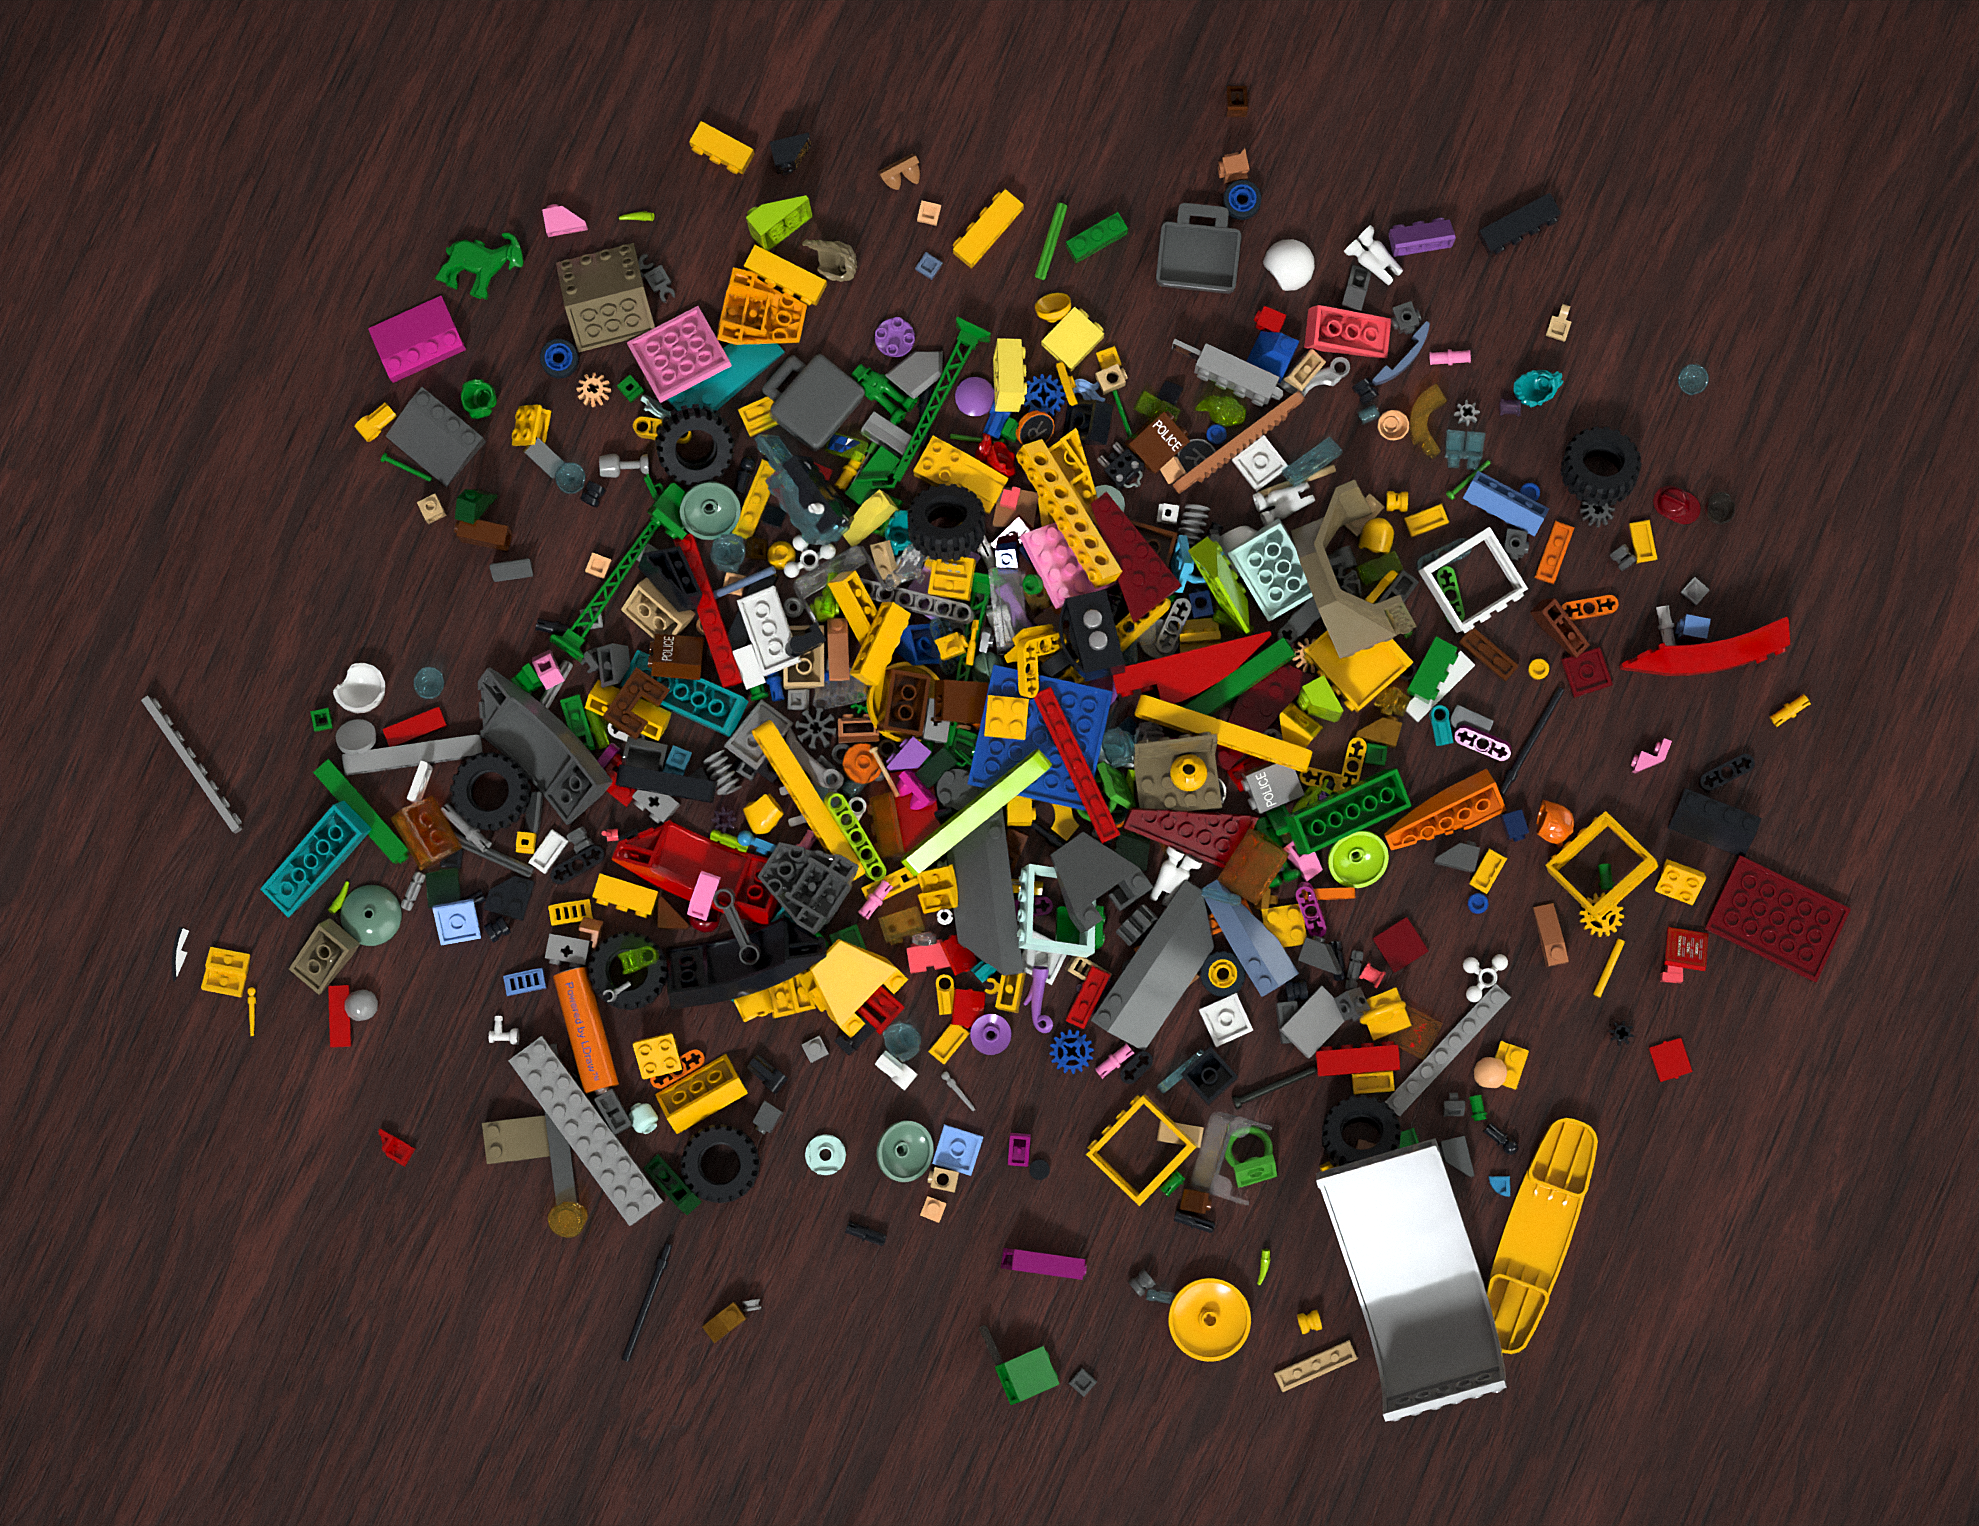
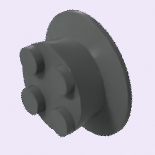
(953, 788)

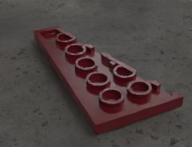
(1144, 575)
(1262, 706)
(1199, 834)

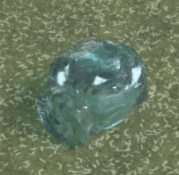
(728, 552)
(1118, 747)
(902, 1040)

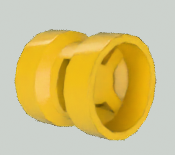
(1397, 501)
(1309, 1321)

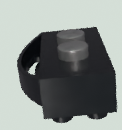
(1091, 636)

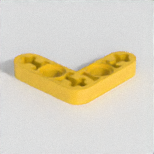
(1032, 653)
(1339, 779)

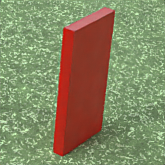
(914, 824)

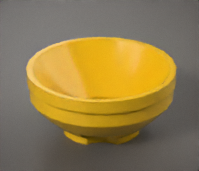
(1053, 307)
(1184, 781)

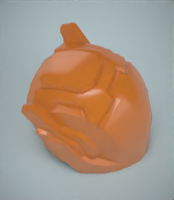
(1554, 822)

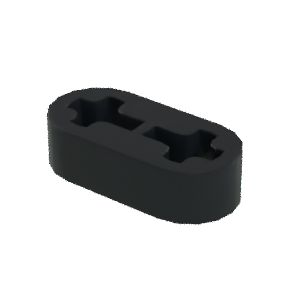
(1132, 1064)

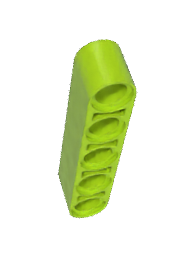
(850, 827)

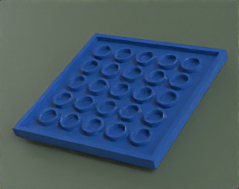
(1086, 713)

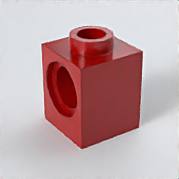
(1269, 320)

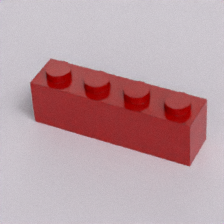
(1358, 1060)

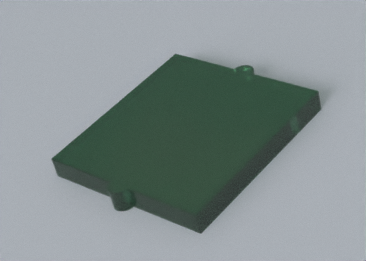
(1133, 848)
(443, 887)

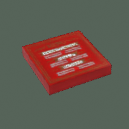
(1686, 949)

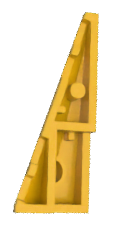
(1073, 464)

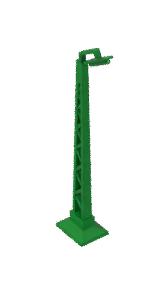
(968, 336)
(980, 586)
(570, 641)

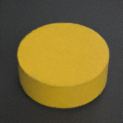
(1538, 669)

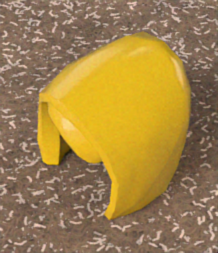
(1377, 536)
(763, 814)
(754, 1005)

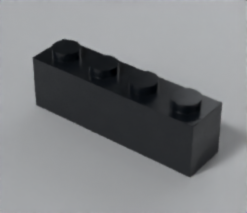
(1519, 224)

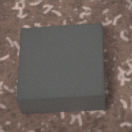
(1082, 1382)

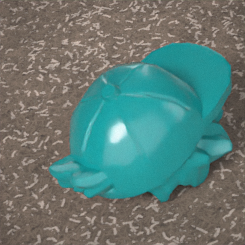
(1537, 387)
(898, 531)

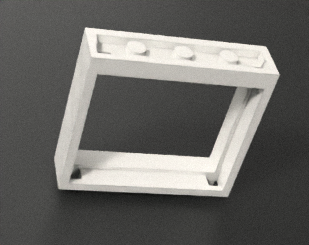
(1505, 564)

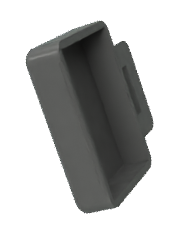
(1199, 254)
(814, 401)

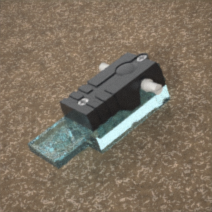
(804, 493)

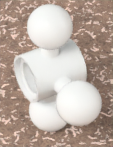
(792, 569)
(1471, 965)

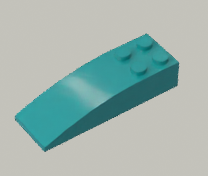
(746, 363)
(696, 699)
(316, 858)

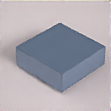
(928, 266)

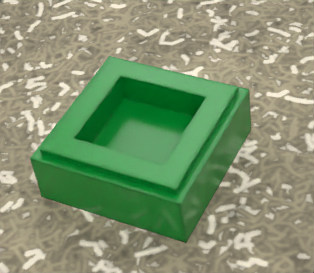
(1375, 754)

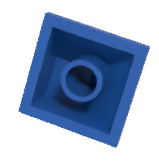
(1273, 352)
(917, 645)

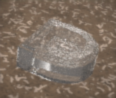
(924, 939)

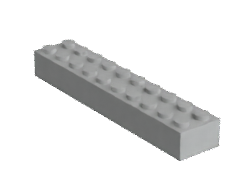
(586, 1131)

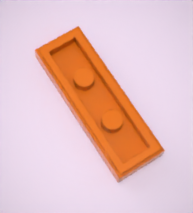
(1554, 552)

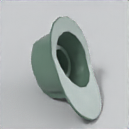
(983, 666)

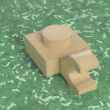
(1559, 326)

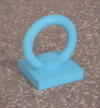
(1183, 564)

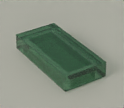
(936, 767)

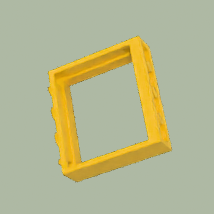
(1623, 888)
(1109, 1131)

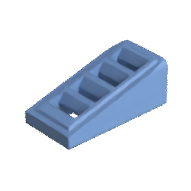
(541, 978)

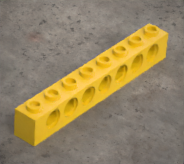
(1068, 513)

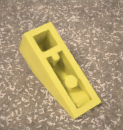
(870, 517)

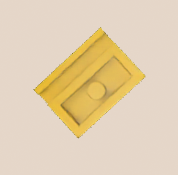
(757, 416)
(1514, 1059)

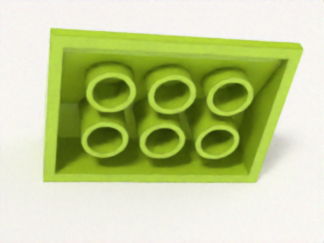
(777, 220)
(1221, 581)

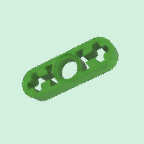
(1452, 579)

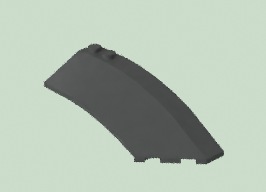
(541, 745)
(986, 897)
(1159, 970)

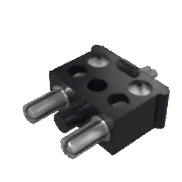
(1125, 474)

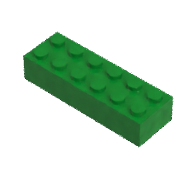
(1347, 811)

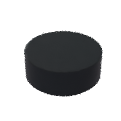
(1039, 1169)

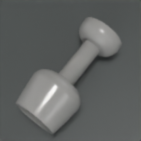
(611, 465)

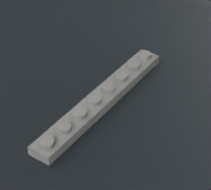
(188, 756)
(1447, 1050)

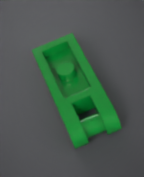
(577, 719)

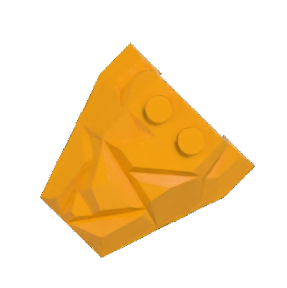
(758, 312)

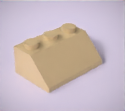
(654, 612)
(808, 672)

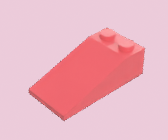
(1347, 332)

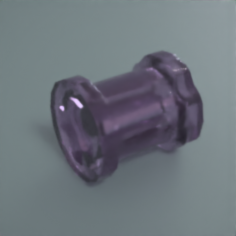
(1510, 407)

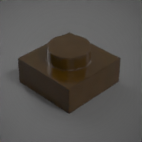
(756, 548)

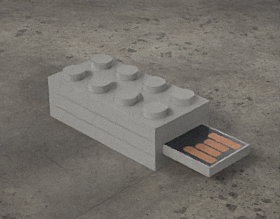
(1232, 373)

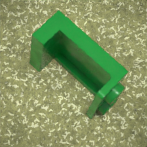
(1027, 1375)

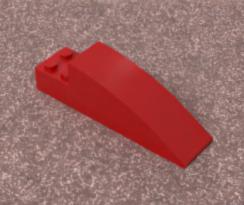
(1188, 672)

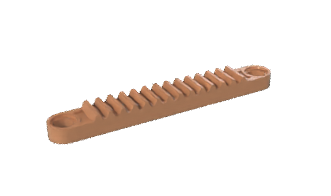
(1239, 443)

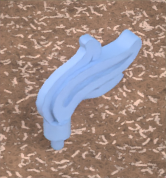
(1087, 390)

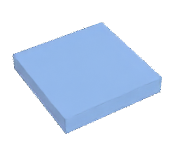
(456, 921)
(957, 1150)

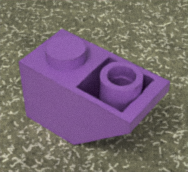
(910, 757)

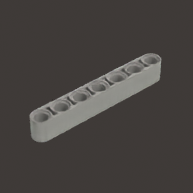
(915, 603)
(412, 754)

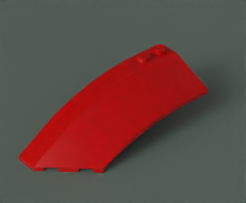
(676, 856)

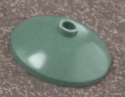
(713, 521)
(385, 917)
(913, 1156)

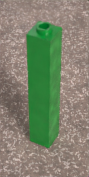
(1243, 678)
(345, 791)

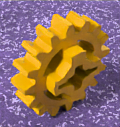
(1604, 924)

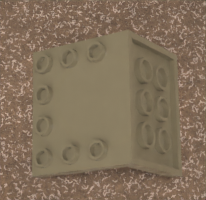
(605, 297)
(1152, 773)

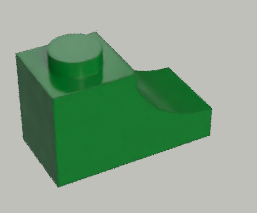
(527, 679)

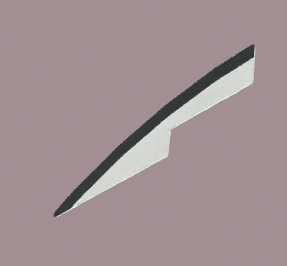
(178, 955)

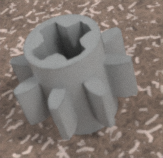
(1465, 407)

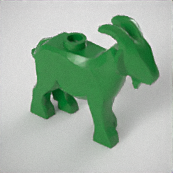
(479, 260)

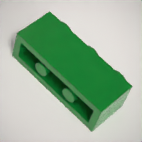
(1096, 237)
(880, 464)
(1433, 670)

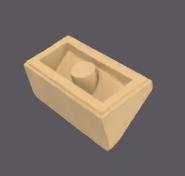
(1304, 369)

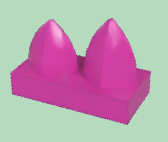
(921, 795)

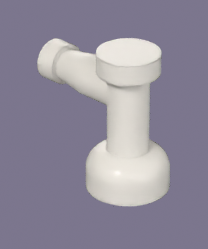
(497, 1035)

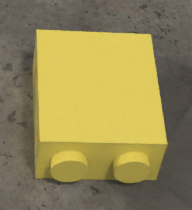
(1073, 338)

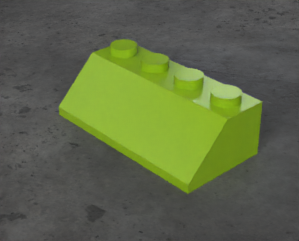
(1319, 700)

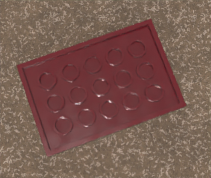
(1777, 919)

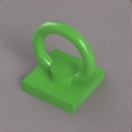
(1115, 788)
(1254, 1168)

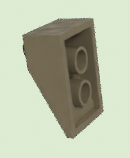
(324, 955)
(515, 1139)

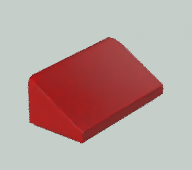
(1246, 765)

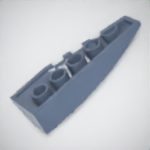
(1253, 944)

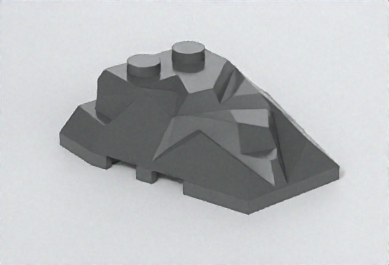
(808, 883)

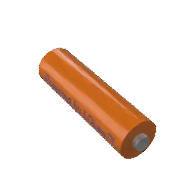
(585, 1030)

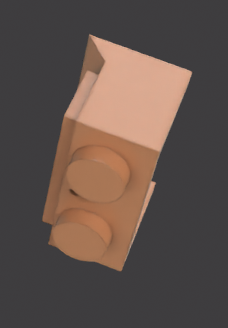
(1233, 167)
(856, 737)

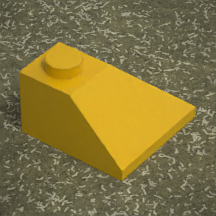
(1298, 726)

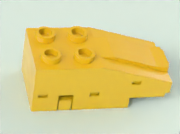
(948, 465)

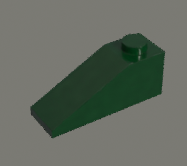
(473, 504)
(672, 1185)

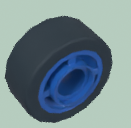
(1246, 189)
(554, 348)

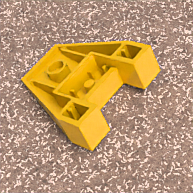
(849, 979)

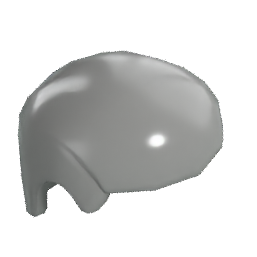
(361, 1005)

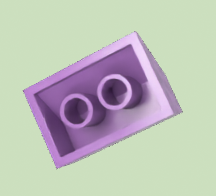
(1421, 237)

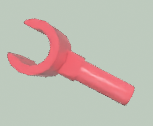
(612, 834)

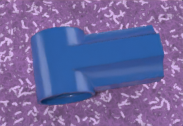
(996, 422)

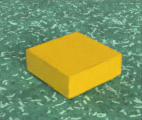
(1108, 358)

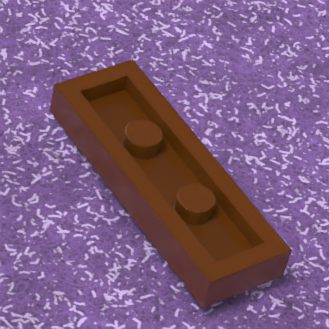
(1489, 654)

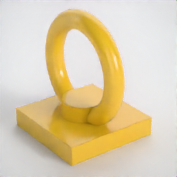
(1386, 1014)

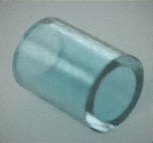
(1368, 414)

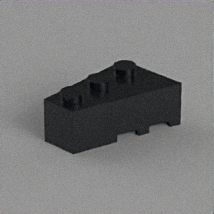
(672, 577)

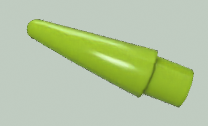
(643, 216)
(1130, 778)
(338, 902)
(1265, 1261)

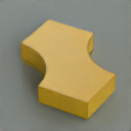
(1381, 588)
(1064, 822)

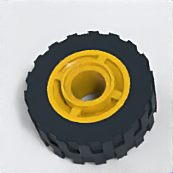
(1222, 987)

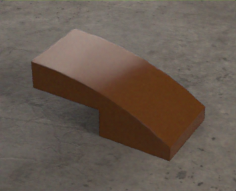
(1016, 841)

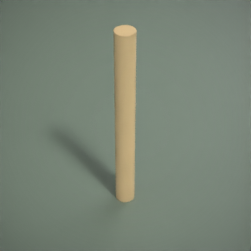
(1320, 473)

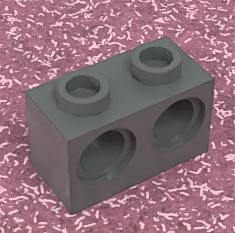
(613, 1112)

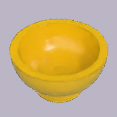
(780, 554)

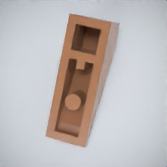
(838, 649)
(1550, 935)

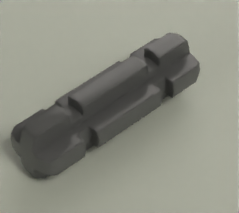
(1353, 970)

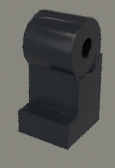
(802, 644)

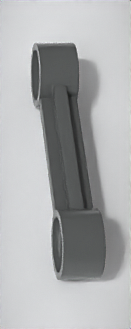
(737, 925)

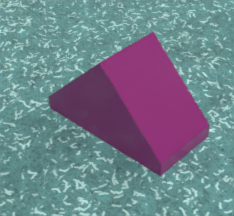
(1019, 1149)

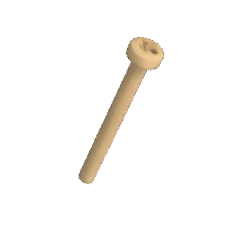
(874, 750)

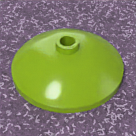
(1362, 868)

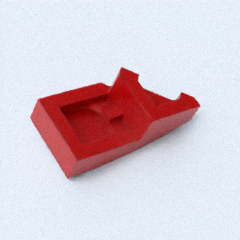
(395, 1148)

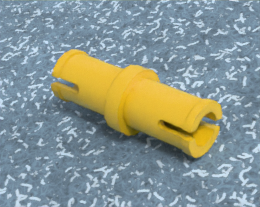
(847, 475)
(1790, 710)

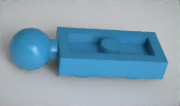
(746, 838)

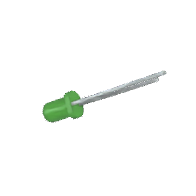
(870, 451)

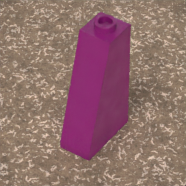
(1043, 1263)

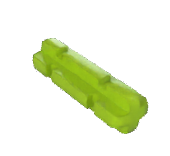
(727, 839)

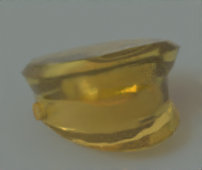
(567, 1219)

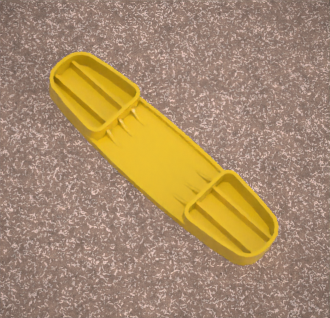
(1540, 1230)

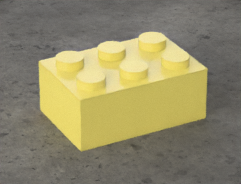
(1009, 375)

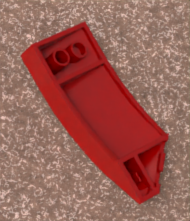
(1713, 656)

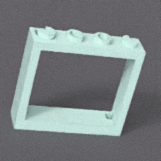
(1025, 917)

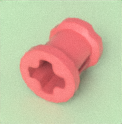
(1372, 975)

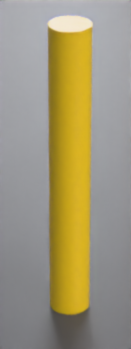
(1608, 968)

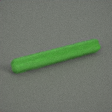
(1051, 241)

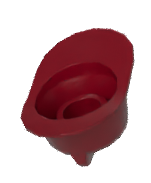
(1676, 505)

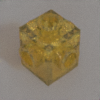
(1038, 602)
(1392, 701)

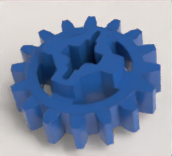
(1052, 395)
(1077, 1044)

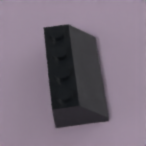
(1714, 822)

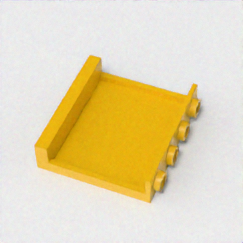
(1360, 675)

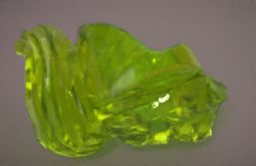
(1223, 410)

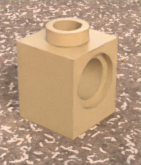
(1106, 386)
(431, 508)
(950, 1186)

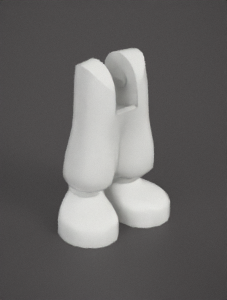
(1376, 257)
(1285, 502)
(1171, 877)

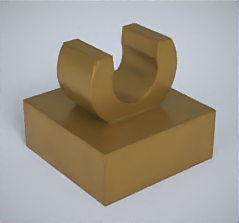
(1266, 900)

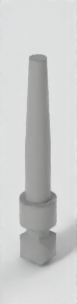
(952, 1083)

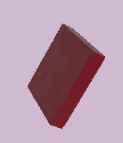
(1586, 672)
(1400, 945)

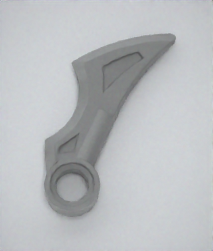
(1324, 376)
(815, 770)

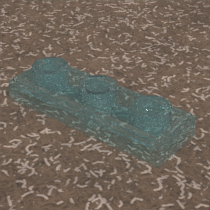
(1319, 456)

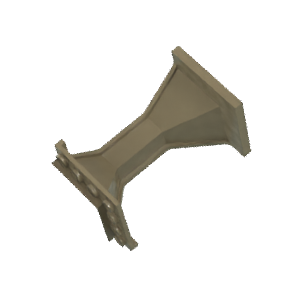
(1348, 619)

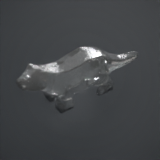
(907, 569)

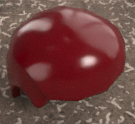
(705, 926)

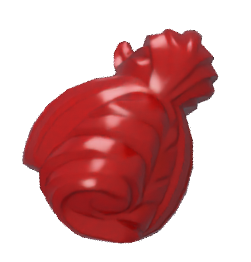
(996, 456)

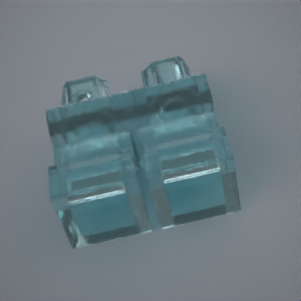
(1472, 451)

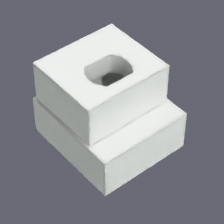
(1171, 520)

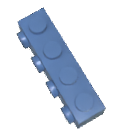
(1506, 503)

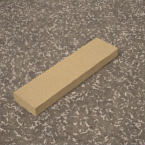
(1315, 1366)

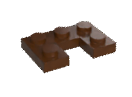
(620, 710)

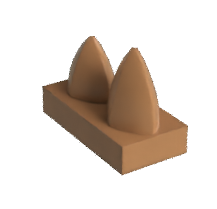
(906, 165)

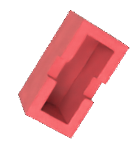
(926, 956)

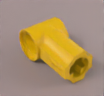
(371, 425)
(945, 996)

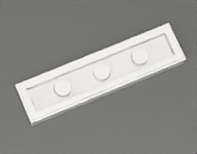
(1418, 709)

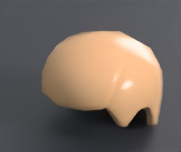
(1393, 425)
(1490, 1072)

